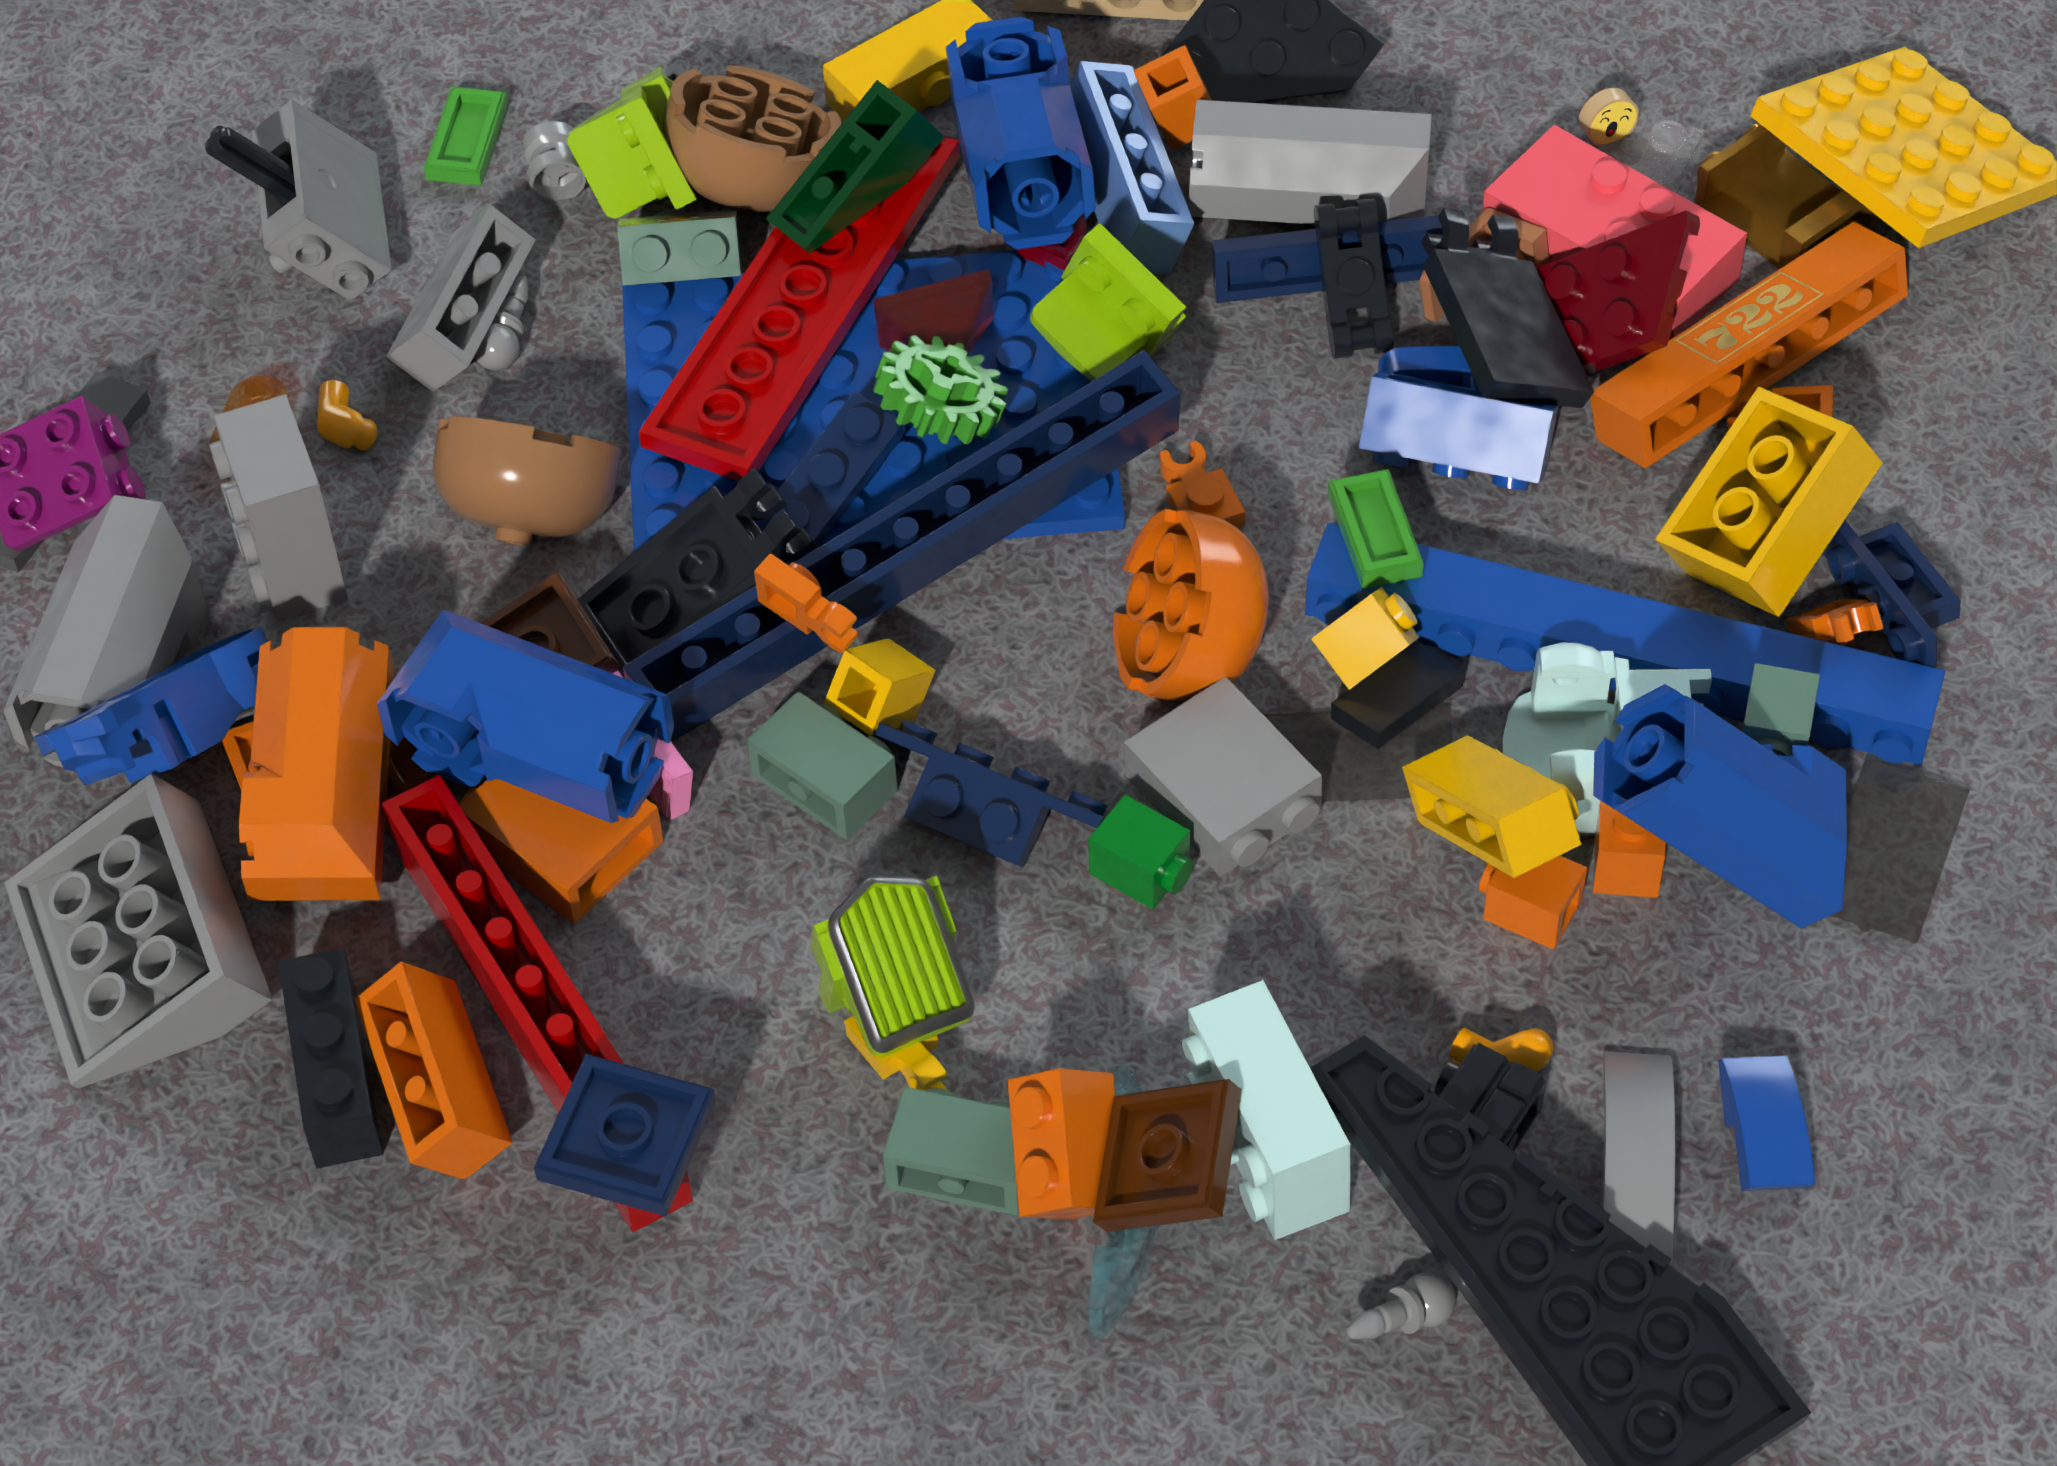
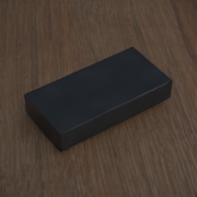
(1397, 694)

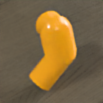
(339, 422)
(1528, 1047)

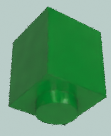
(1140, 852)

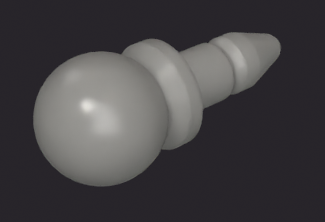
(501, 342)
(1422, 1301)

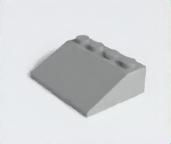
(136, 935)

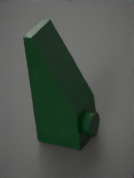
(856, 169)

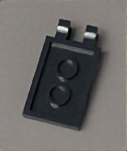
(1503, 315)
(693, 567)

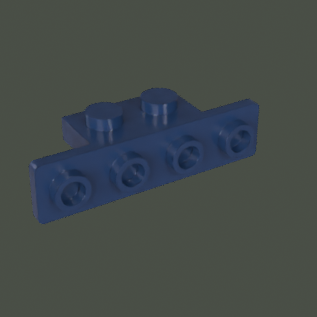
(1901, 581)
(980, 805)

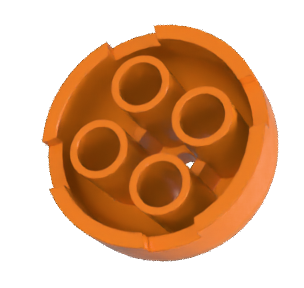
(1192, 604)

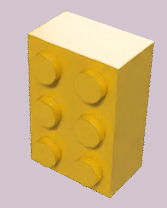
(1769, 500)

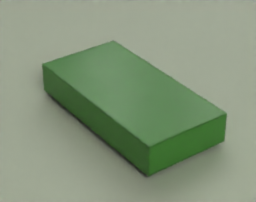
(466, 136)
(1375, 529)

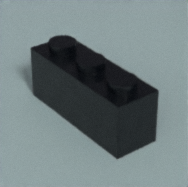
(330, 1058)

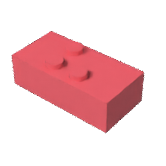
(1593, 198)

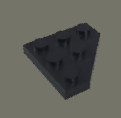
(1275, 48)

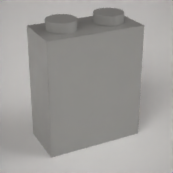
(1224, 776)

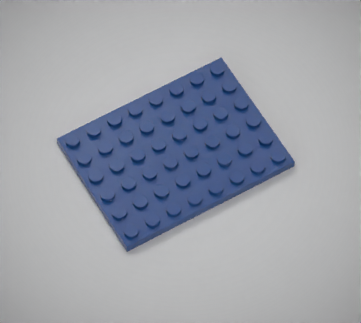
(671, 317)

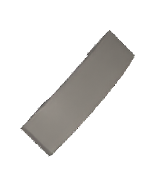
(1639, 1146)

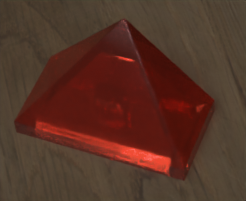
(949, 309)

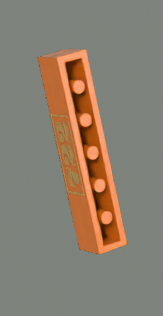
(1749, 344)

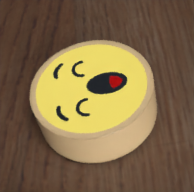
(1608, 116)

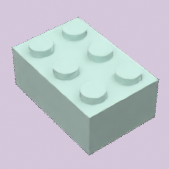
(1285, 1129)

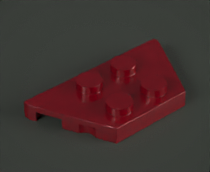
(1621, 292)

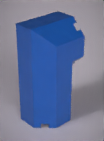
(1020, 132)
(526, 717)
(1731, 803)

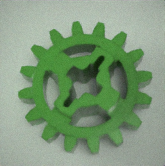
(940, 389)

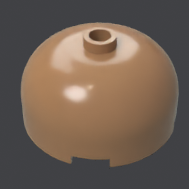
(744, 134)
(523, 478)

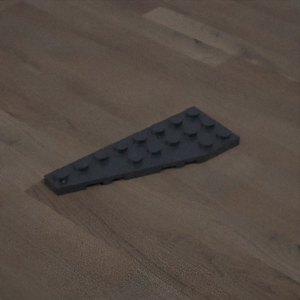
(1593, 1321)

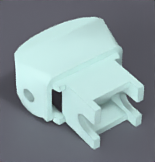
(1568, 715)

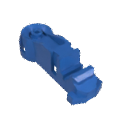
(163, 716)

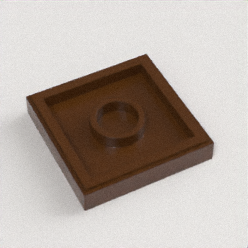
(1167, 1156)

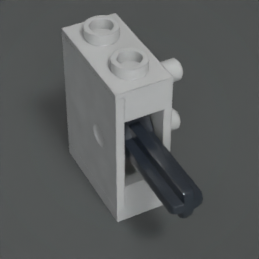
(314, 197)

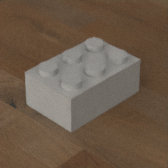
(277, 508)

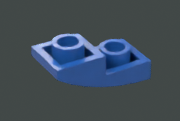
(1768, 1123)

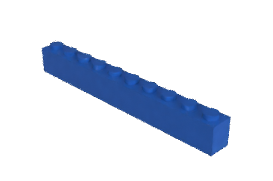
(1512, 612)

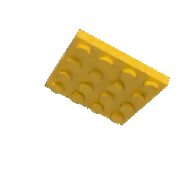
(1910, 145)

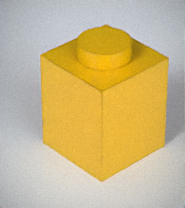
(1367, 636)
(879, 685)

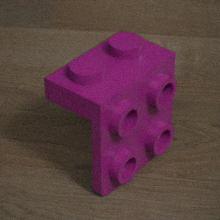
(62, 471)

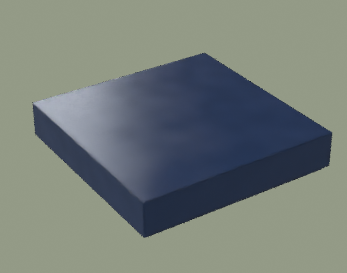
(625, 1135)

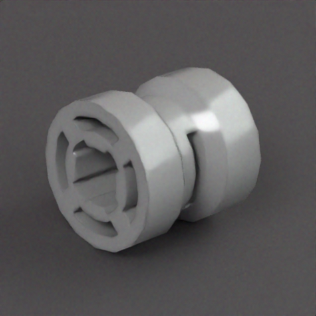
(552, 167)

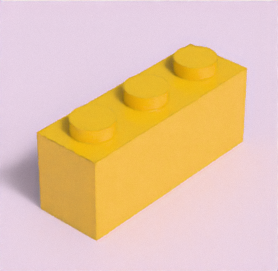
(903, 58)
(1493, 806)

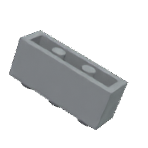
(461, 298)

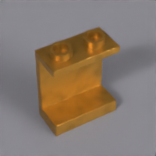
(1774, 197)

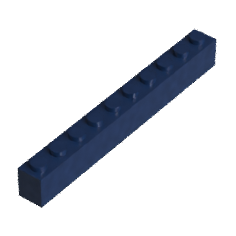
(919, 538)

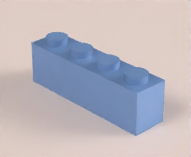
(1131, 170)

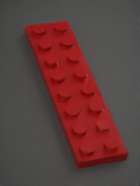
(781, 333)

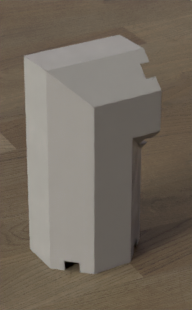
(1289, 158)
(113, 619)

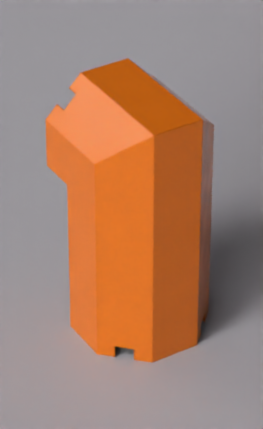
(316, 769)

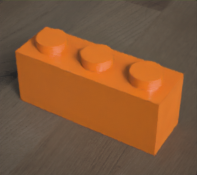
(433, 1071)

